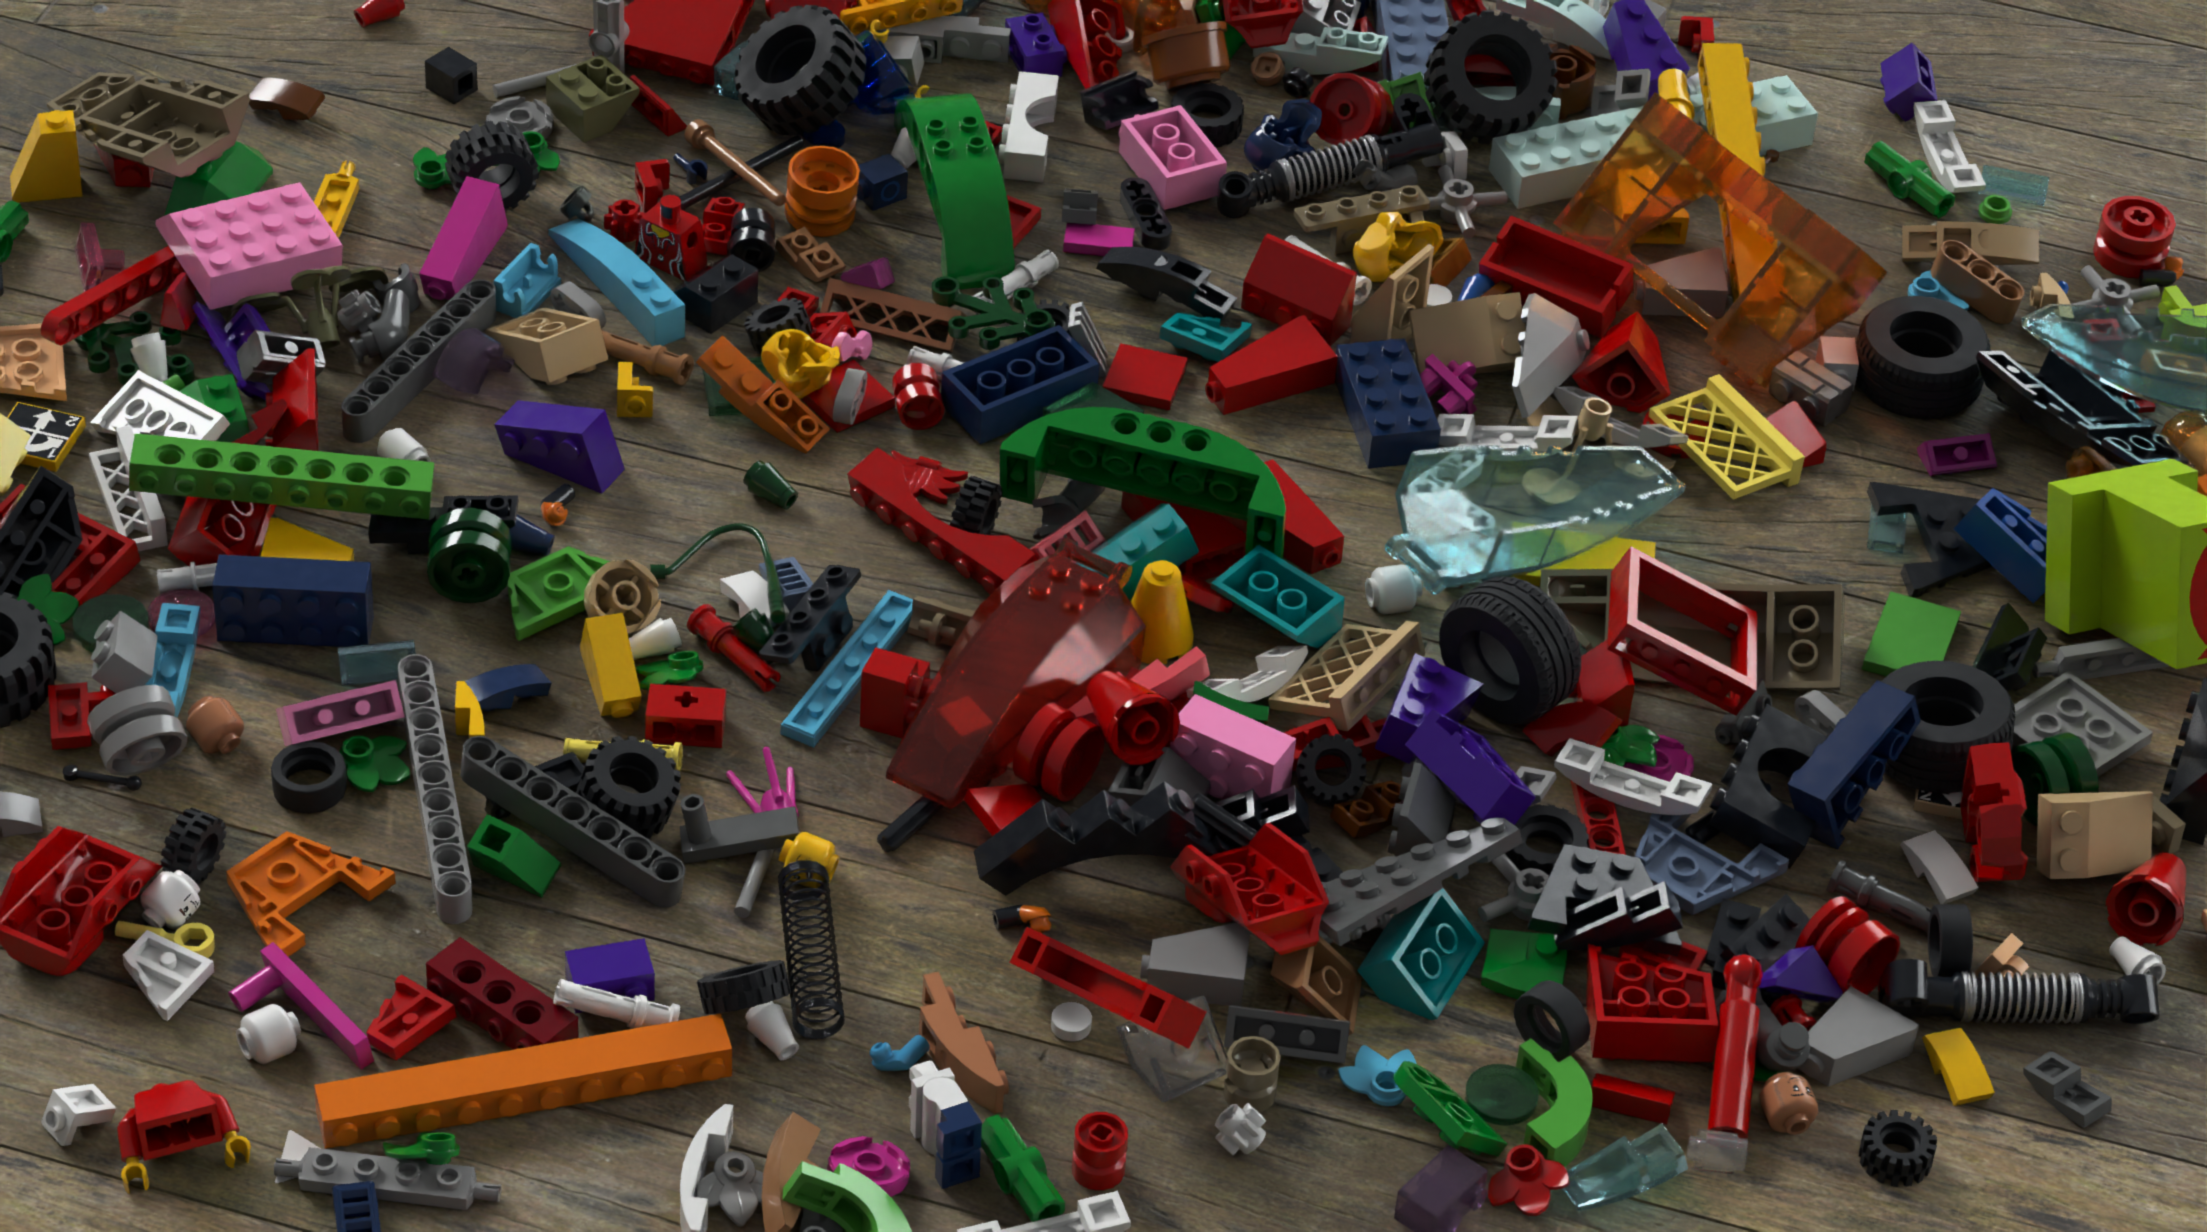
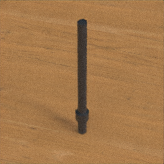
(731, 177)

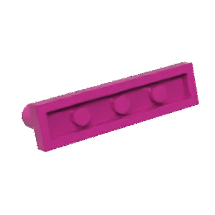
(284, 973)

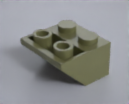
(590, 97)

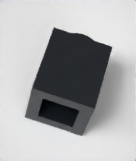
(451, 75)

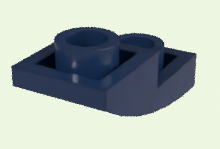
(499, 686)

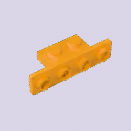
(895, 12)

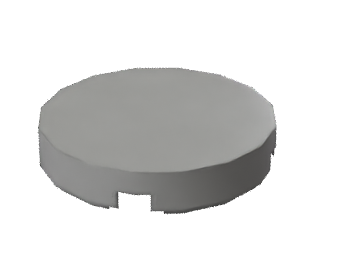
(523, 115)

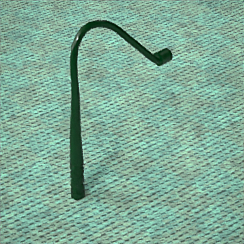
(774, 592)

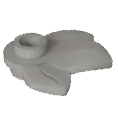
(734, 1192)

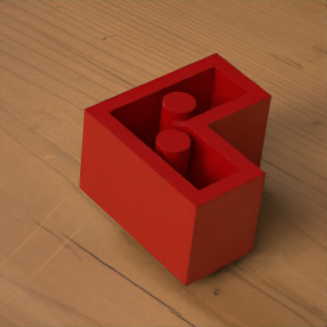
(892, 691)

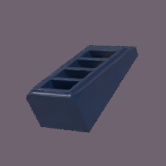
(356, 1201)

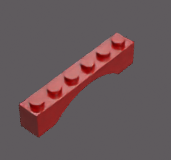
(882, 486)
(1108, 987)

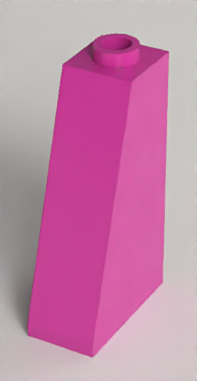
(464, 239)

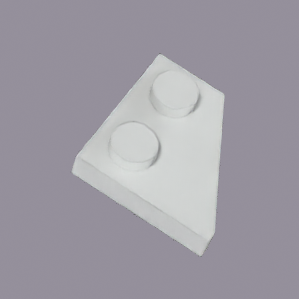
(166, 971)

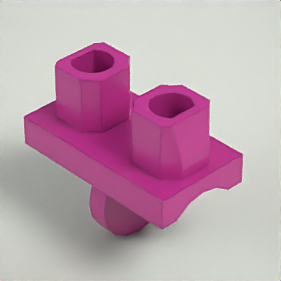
(1454, 381)

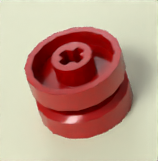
(1351, 108)
(2133, 236)
(1058, 752)

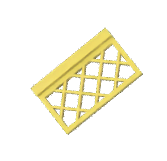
(1745, 428)

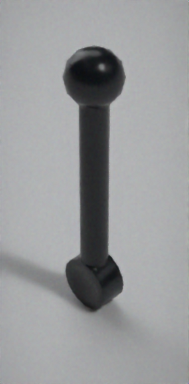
(71, 773)

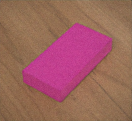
(1096, 238)

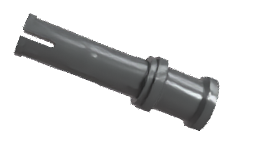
(1868, 892)

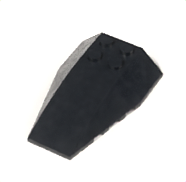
(2076, 409)

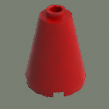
(1132, 717)
(2149, 901)

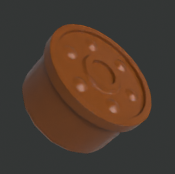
(1188, 54)

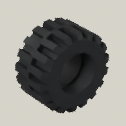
(491, 146)
(635, 766)

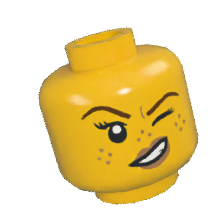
(812, 848)

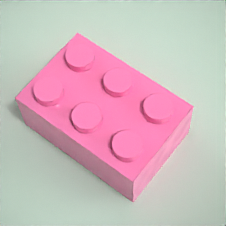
(1172, 156)
(1233, 750)

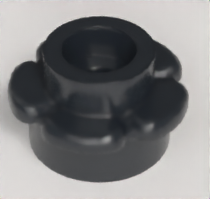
(1298, 82)

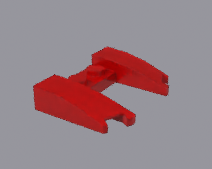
(100, 561)

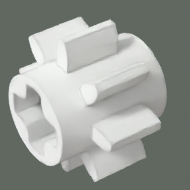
(1240, 1129)

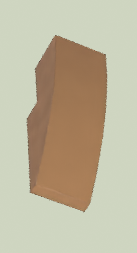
(788, 1148)

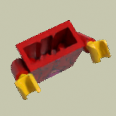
(173, 1121)

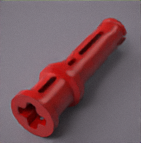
(722, 639)

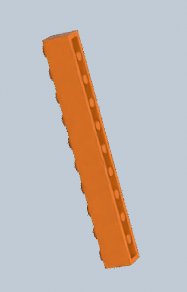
(522, 1080)

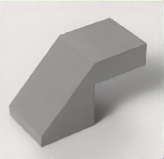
(1629, 92)

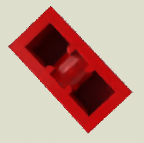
(685, 715)

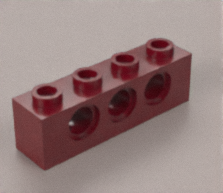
(497, 998)

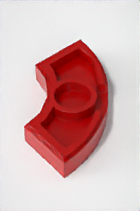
(1575, 721)

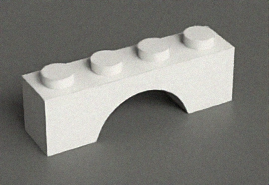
(1030, 104)

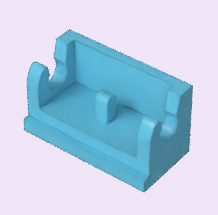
(526, 282)

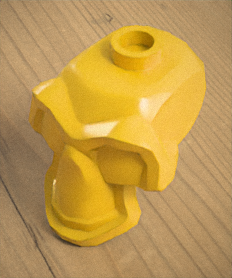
(1392, 243)
(799, 361)

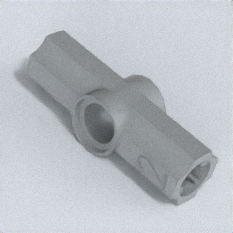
(609, 31)

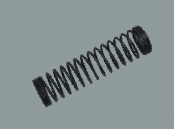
(814, 893)

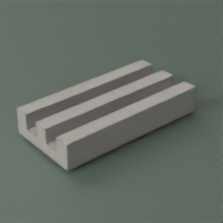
(1086, 335)

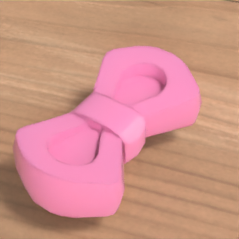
(853, 347)

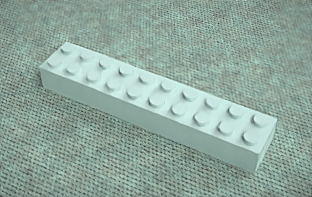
(1559, 158)

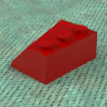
(1649, 1010)

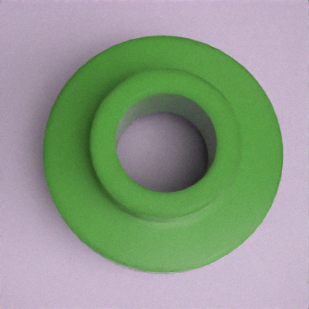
(1995, 209)

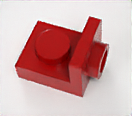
(1695, 32)
(650, 181)

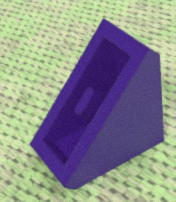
(1803, 974)

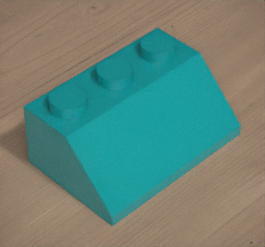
(1149, 539)
(1283, 597)
(1422, 956)

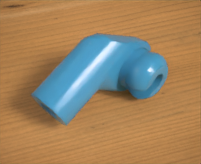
(903, 1059)

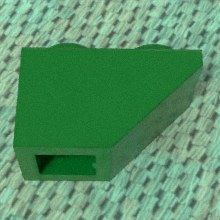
(512, 856)

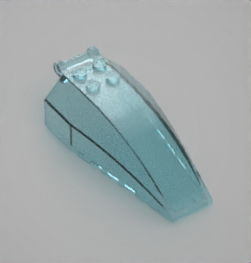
(2136, 353)
(1521, 511)

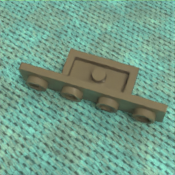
(1353, 215)

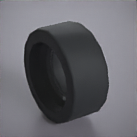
(308, 797)
(1950, 939)
(1563, 1008)

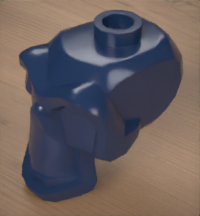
(1283, 136)

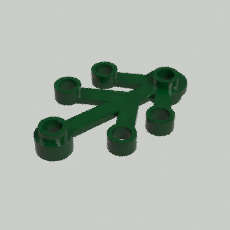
(946, 293)
(139, 323)

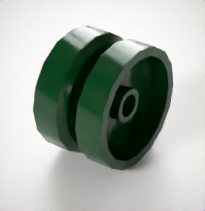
(469, 555)
(2053, 767)

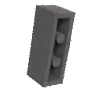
(1290, 1032)

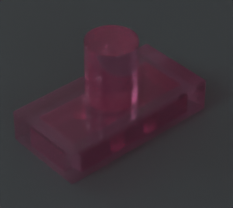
(92, 259)

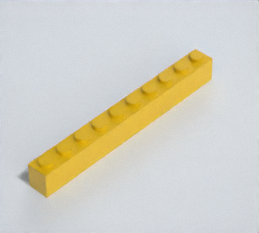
(1733, 123)

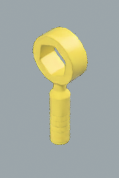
(180, 937)

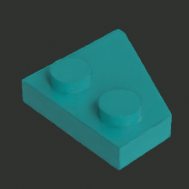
(1204, 335)

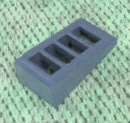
(792, 580)

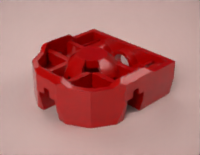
(1992, 814)

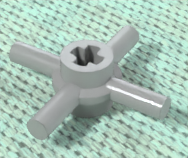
(1458, 201)
(2115, 291)
(1522, 892)

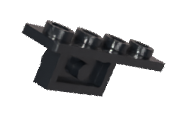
(816, 622)
(2010, 649)

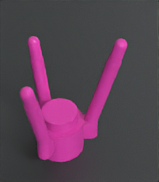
(773, 798)

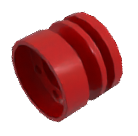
(1850, 944)

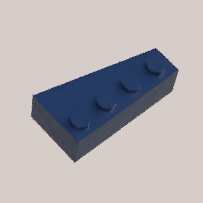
(1853, 760)

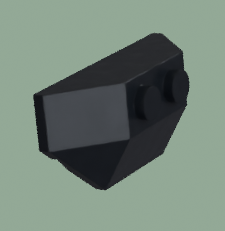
(38, 532)

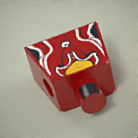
(671, 239)

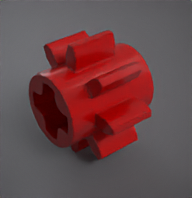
(623, 220)

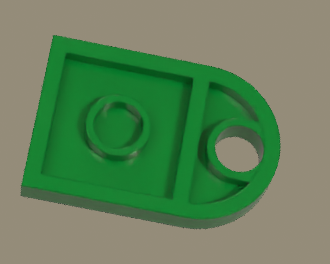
(1444, 1107)

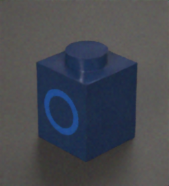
(882, 182)

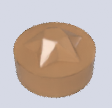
(1267, 69)

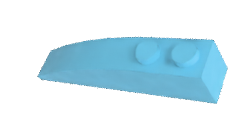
(624, 280)

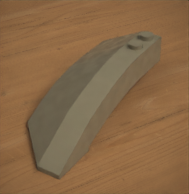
(1796, 626)

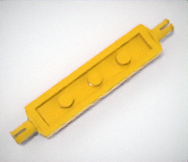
(338, 196)

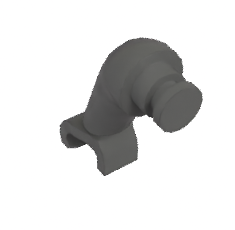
(392, 328)
(1065, 506)
(1778, 1046)

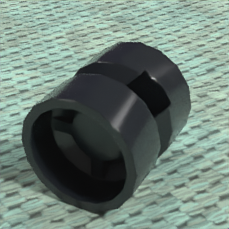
(753, 237)

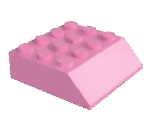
(250, 243)

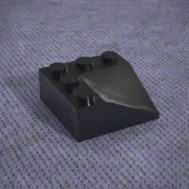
(2189, 782)

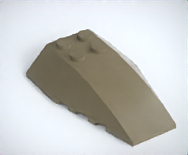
(154, 122)

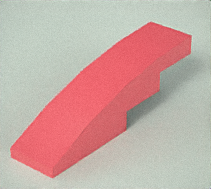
(1166, 681)

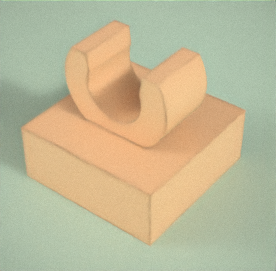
(2003, 960)

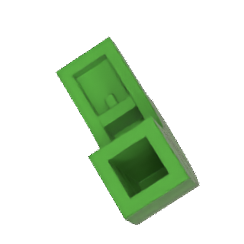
(1566, 1088)
(846, 1198)

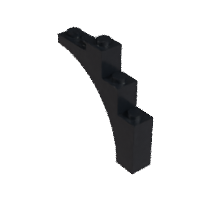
(1102, 827)

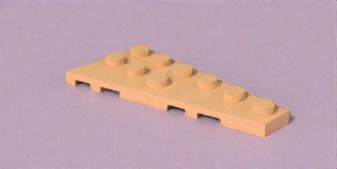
(31, 363)

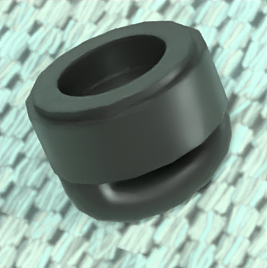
(575, 202)

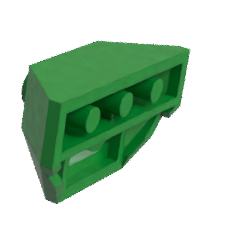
(233, 175)
(222, 396)

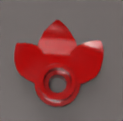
(1527, 1180)

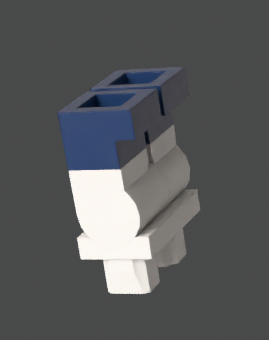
(945, 1124)

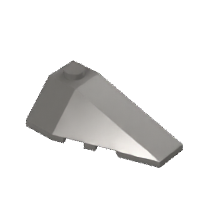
(1549, 352)

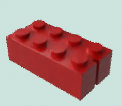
(1560, 271)

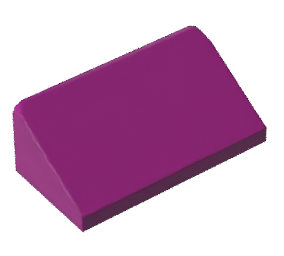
(872, 274)
(1957, 454)

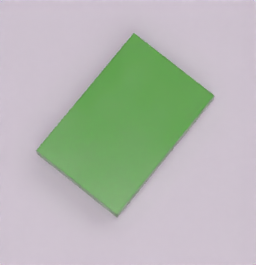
(1910, 634)

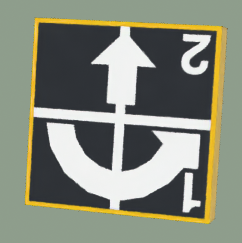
(51, 434)

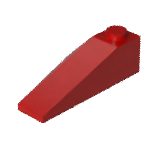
(1082, 30)

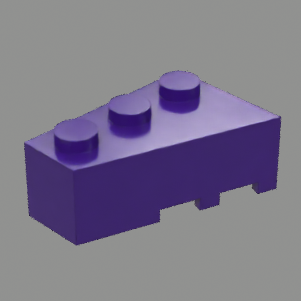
(1640, 41)
(562, 441)
(1425, 688)
(1470, 768)

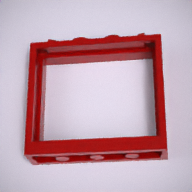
(1667, 655)

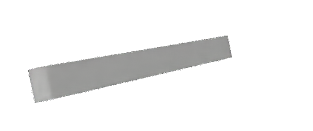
(435, 790)

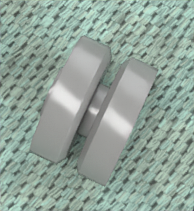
(137, 730)

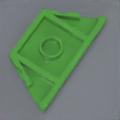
(550, 590)

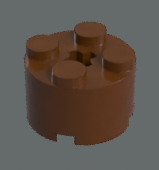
(1574, 78)

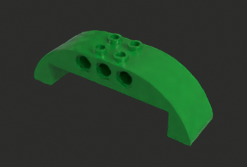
(961, 184)
(1150, 460)

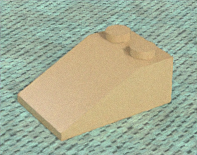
(1388, 309)
(1470, 330)
(552, 344)
(2093, 833)

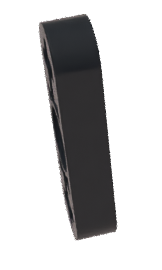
(1161, 236)

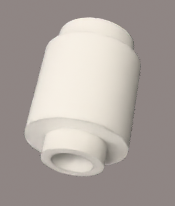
(401, 445)

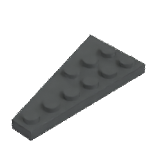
(1406, 879)

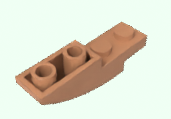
(960, 1047)

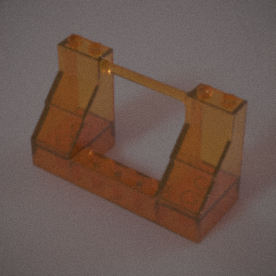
(1671, 162)

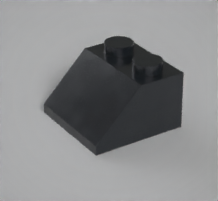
(719, 293)

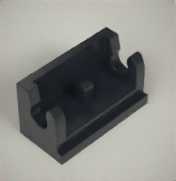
(1117, 100)

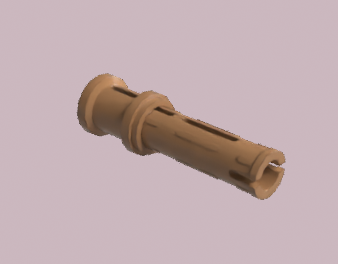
(654, 359)

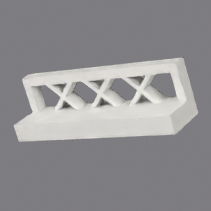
(146, 503)

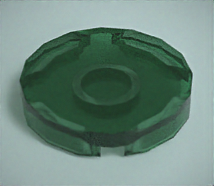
(101, 608)

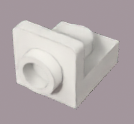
(1453, 155)
(75, 1108)

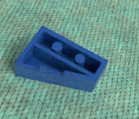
(2008, 541)

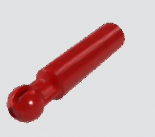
(1736, 1048)

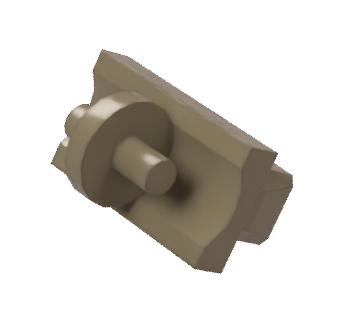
(937, 621)

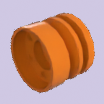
(822, 190)

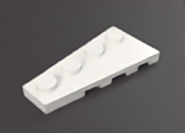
(159, 410)

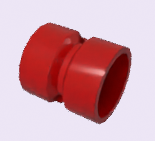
(918, 396)
(1099, 1151)

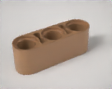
(1977, 281)

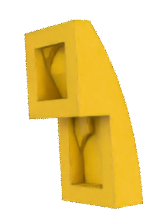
(468, 712)
(1960, 1066)

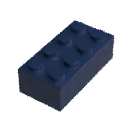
(1016, 382)
(1385, 401)
(293, 601)

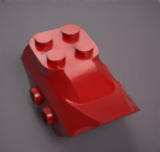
(1263, 21)
(1261, 886)
(66, 897)

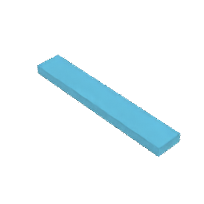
(842, 676)

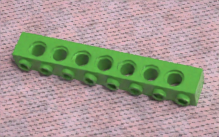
(281, 476)

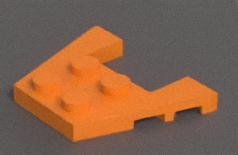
(290, 875)

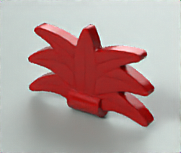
(930, 478)

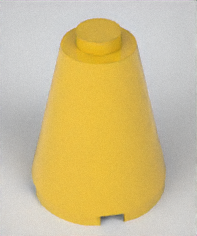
(1165, 612)

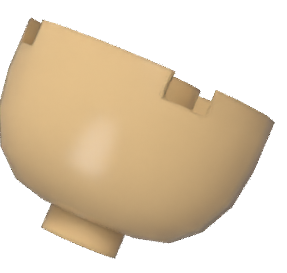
(624, 589)

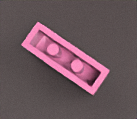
(340, 712)

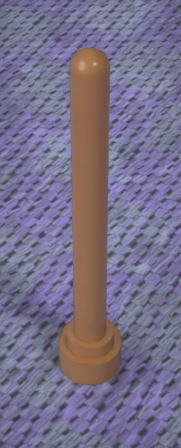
(702, 136)

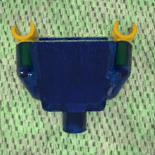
(883, 80)

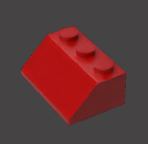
(1296, 282)
(299, 421)
(219, 528)

